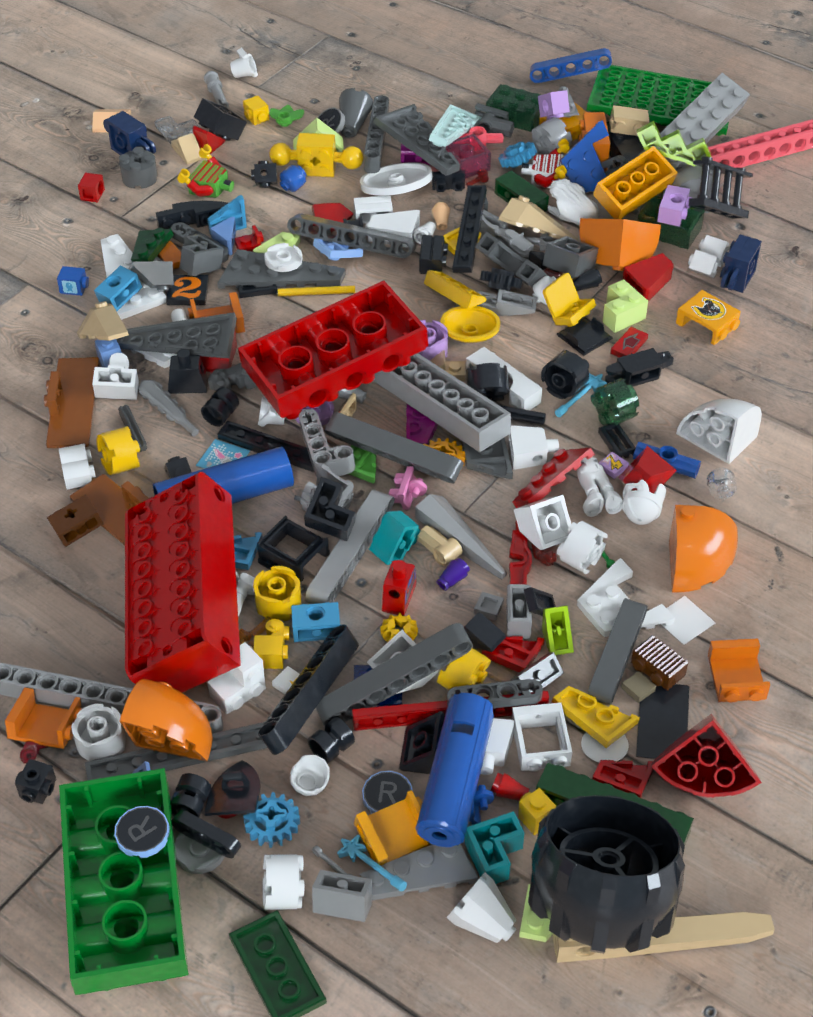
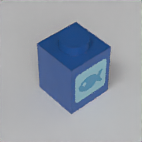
(72, 280)

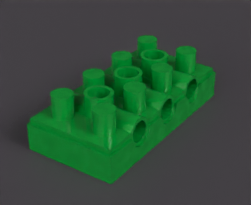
(119, 906)

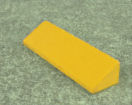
(453, 289)

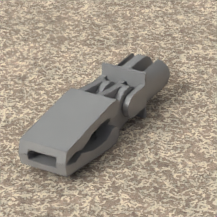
(507, 236)

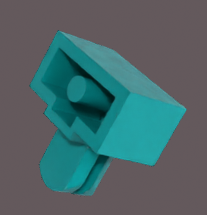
(394, 537)

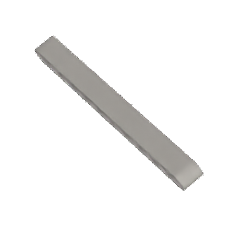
(62, 689)

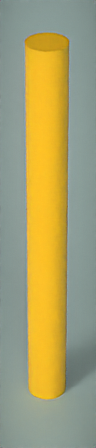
(316, 290)

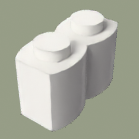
(75, 466)

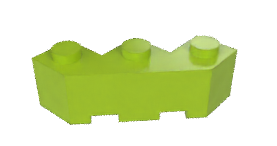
(672, 145)

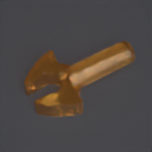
(249, 636)

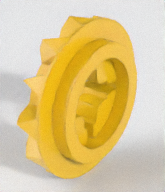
(388, 627)

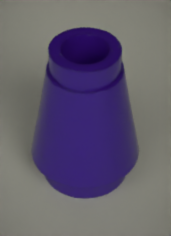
(453, 573)

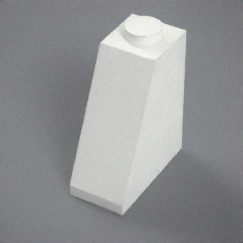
(397, 223)

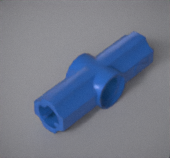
(683, 464)

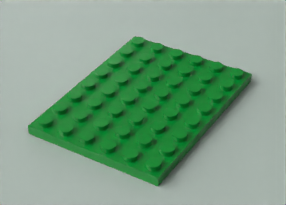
(658, 93)

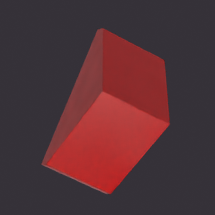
(205, 137)

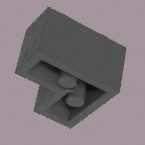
(200, 255)

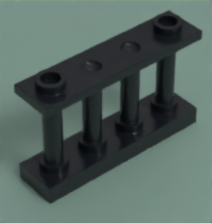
(713, 204)

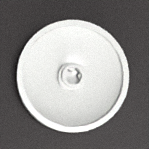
(396, 179)

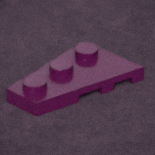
(419, 427)

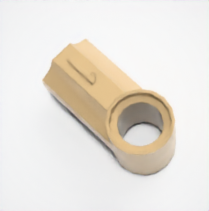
(442, 548)

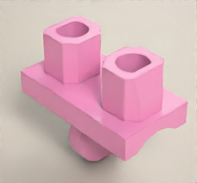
(409, 488)

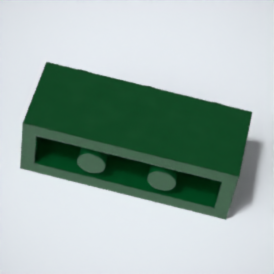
(512, 185)

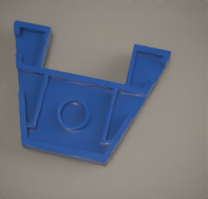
(582, 161)

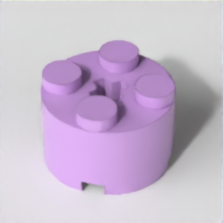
(437, 339)

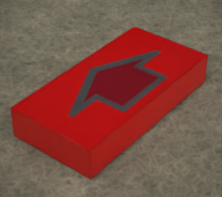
(629, 342)

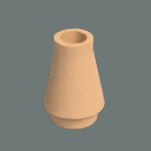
(441, 215)

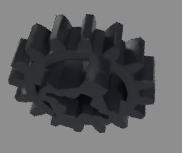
(501, 279)

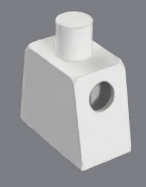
(530, 446)
(498, 745)

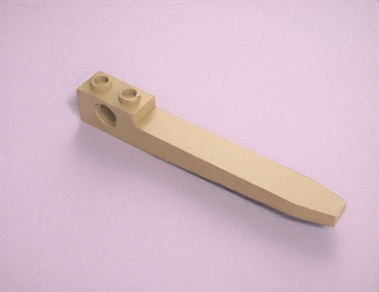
(686, 934)

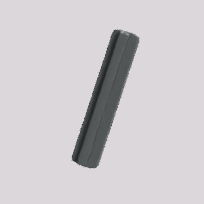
(129, 420)

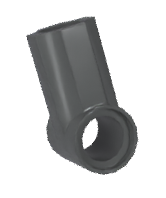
(495, 125)

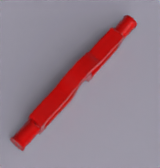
(519, 551)

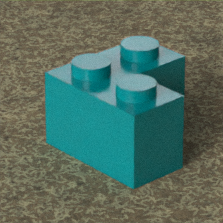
(491, 842)

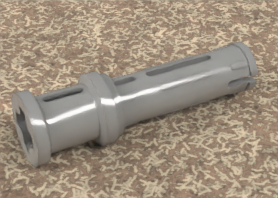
(215, 87)

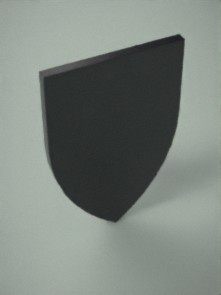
(234, 791)

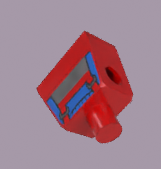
(399, 579)

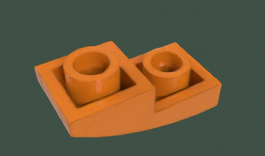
(171, 253)

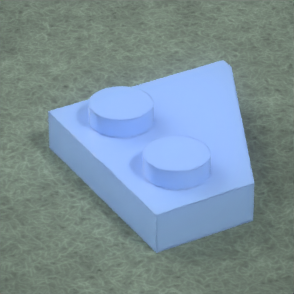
(336, 251)

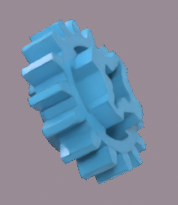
(517, 154)
(273, 820)

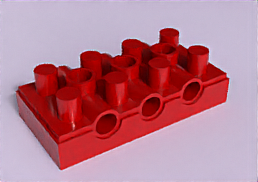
(334, 350)

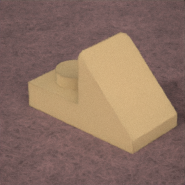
(187, 148)
(455, 368)

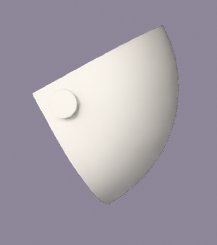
(722, 427)

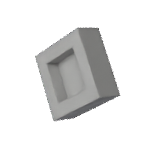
(489, 605)

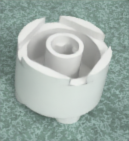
(582, 546)
(98, 732)
(282, 882)

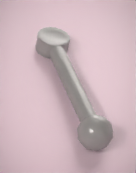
(318, 852)

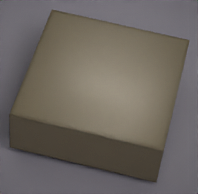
(638, 686)

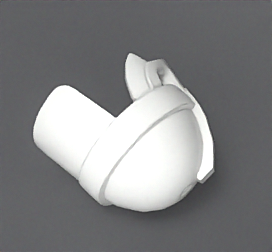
(641, 504)

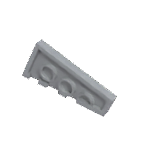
(423, 870)

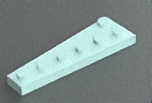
(453, 125)

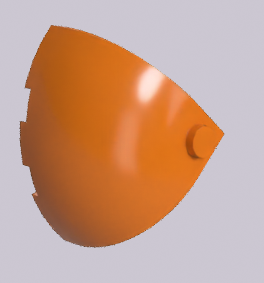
(620, 240)
(700, 546)
(166, 721)

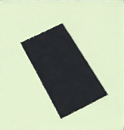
(662, 720)

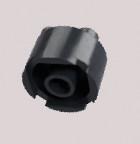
(565, 374)
(489, 380)

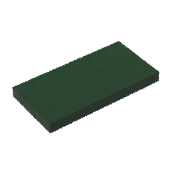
(277, 967)

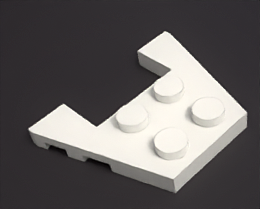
(605, 598)

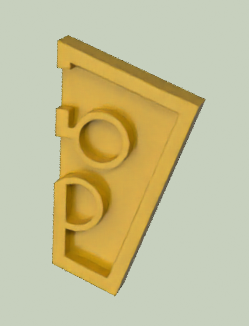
(598, 720)

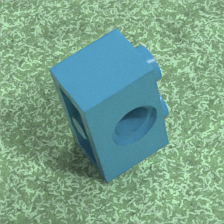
(118, 287)
(314, 621)

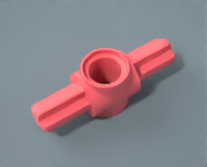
(485, 137)

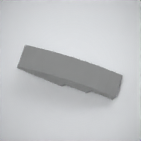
(508, 303)

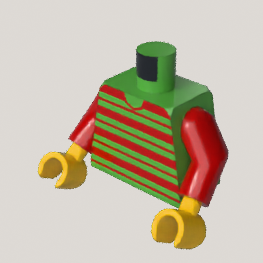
(208, 178)

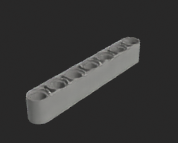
(348, 553)

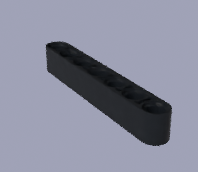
(308, 690)

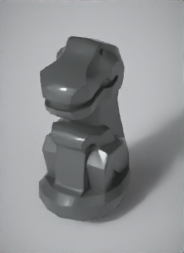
(230, 377)

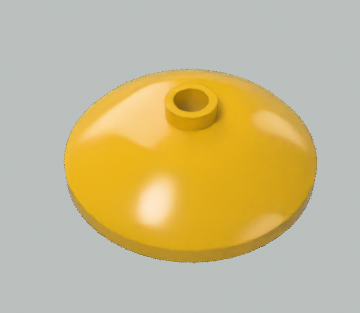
(471, 324)

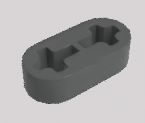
(609, 164)

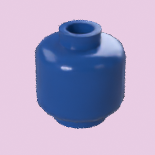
(292, 178)

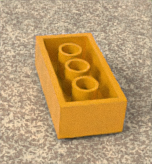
(635, 183)

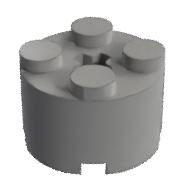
(549, 134)

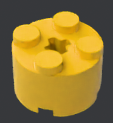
(118, 450)
(276, 592)
(465, 670)

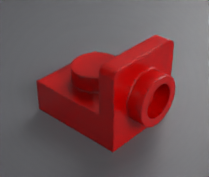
(251, 241)

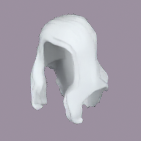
(572, 202)

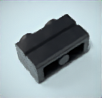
(432, 254)

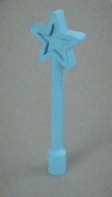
(593, 382)
(354, 848)

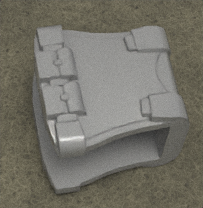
(325, 472)

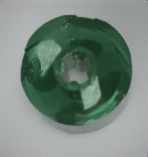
(615, 402)

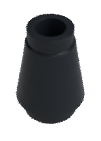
(588, 280)

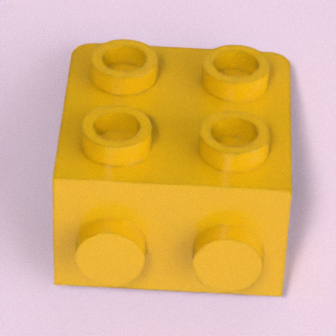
(565, 303)

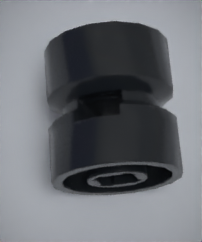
(220, 406)
(333, 737)
(190, 794)

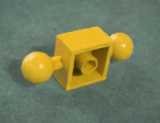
(316, 154)

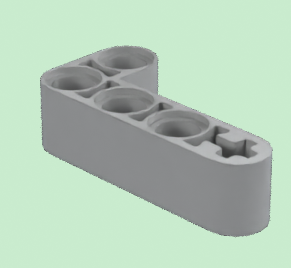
(338, 458)

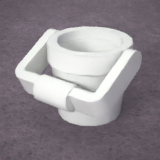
(244, 65)
(268, 414)

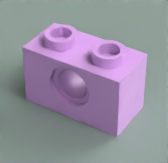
(553, 104)
(674, 205)

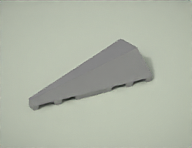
(438, 513)

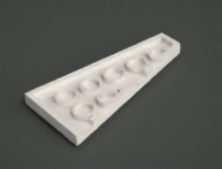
(117, 253)

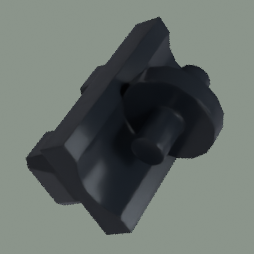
(453, 181)

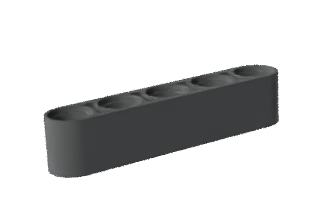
(617, 651)

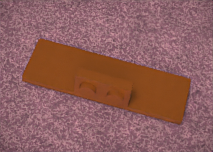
(70, 402)
(111, 502)

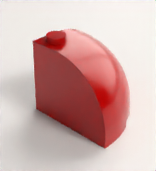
(706, 763)

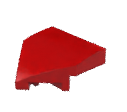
(331, 211)

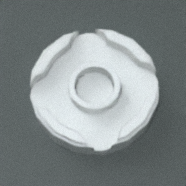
(283, 257)

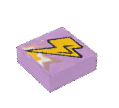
(613, 465)

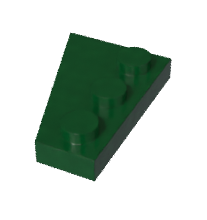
(150, 244)

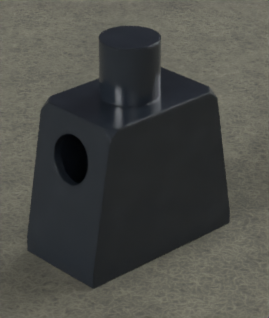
(187, 374)

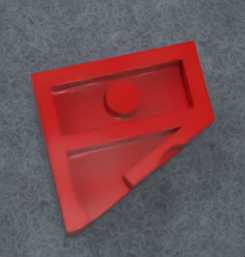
(515, 652)
(624, 775)

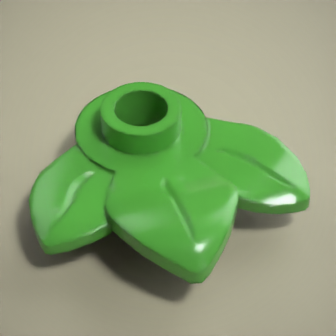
(286, 115)

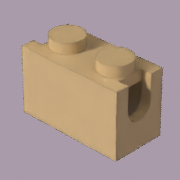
(627, 120)

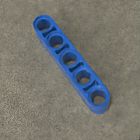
(576, 59)

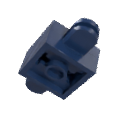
(127, 133)
(740, 263)

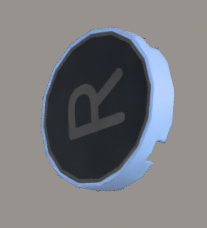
(384, 790)
(142, 831)

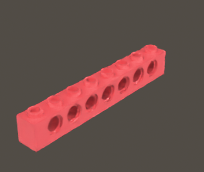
(764, 145)

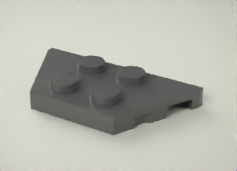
(491, 461)

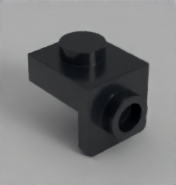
(177, 466)

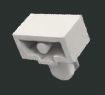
(116, 380)

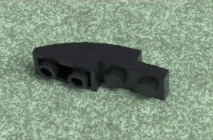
(189, 213)

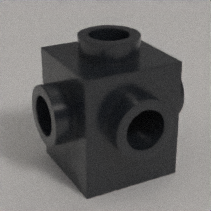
(264, 167)
(35, 781)

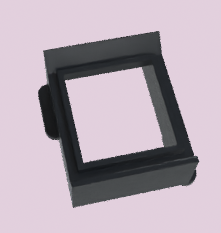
(271, 556)

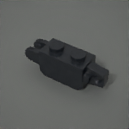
(639, 367)

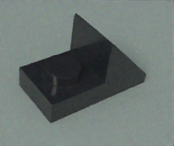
(483, 633)

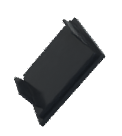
(585, 335)

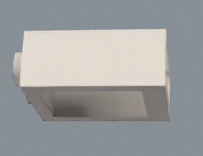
(541, 716)

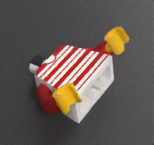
(547, 167)

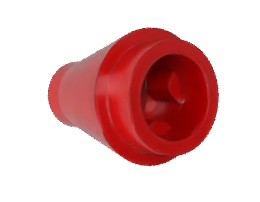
(507, 787)

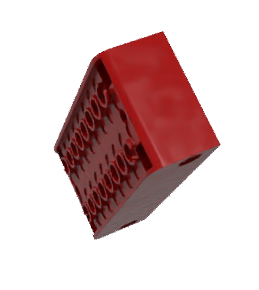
(181, 586)

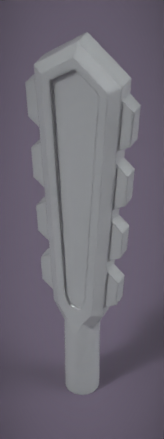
(162, 399)

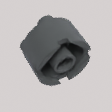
(138, 168)

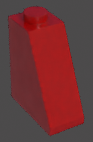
(649, 275)

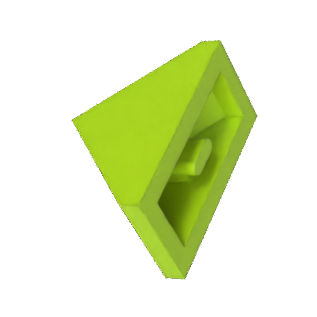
(557, 630)

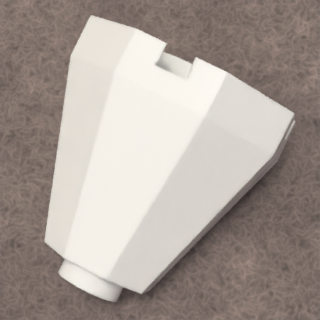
(484, 911)

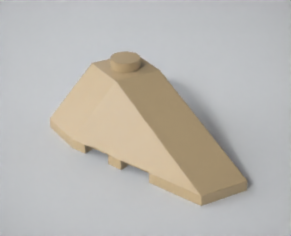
(525, 214)
(102, 323)

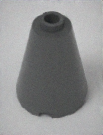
(356, 108)

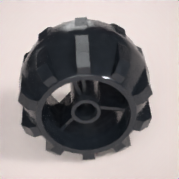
(606, 873)

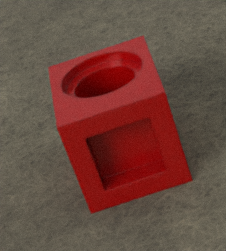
(91, 187)

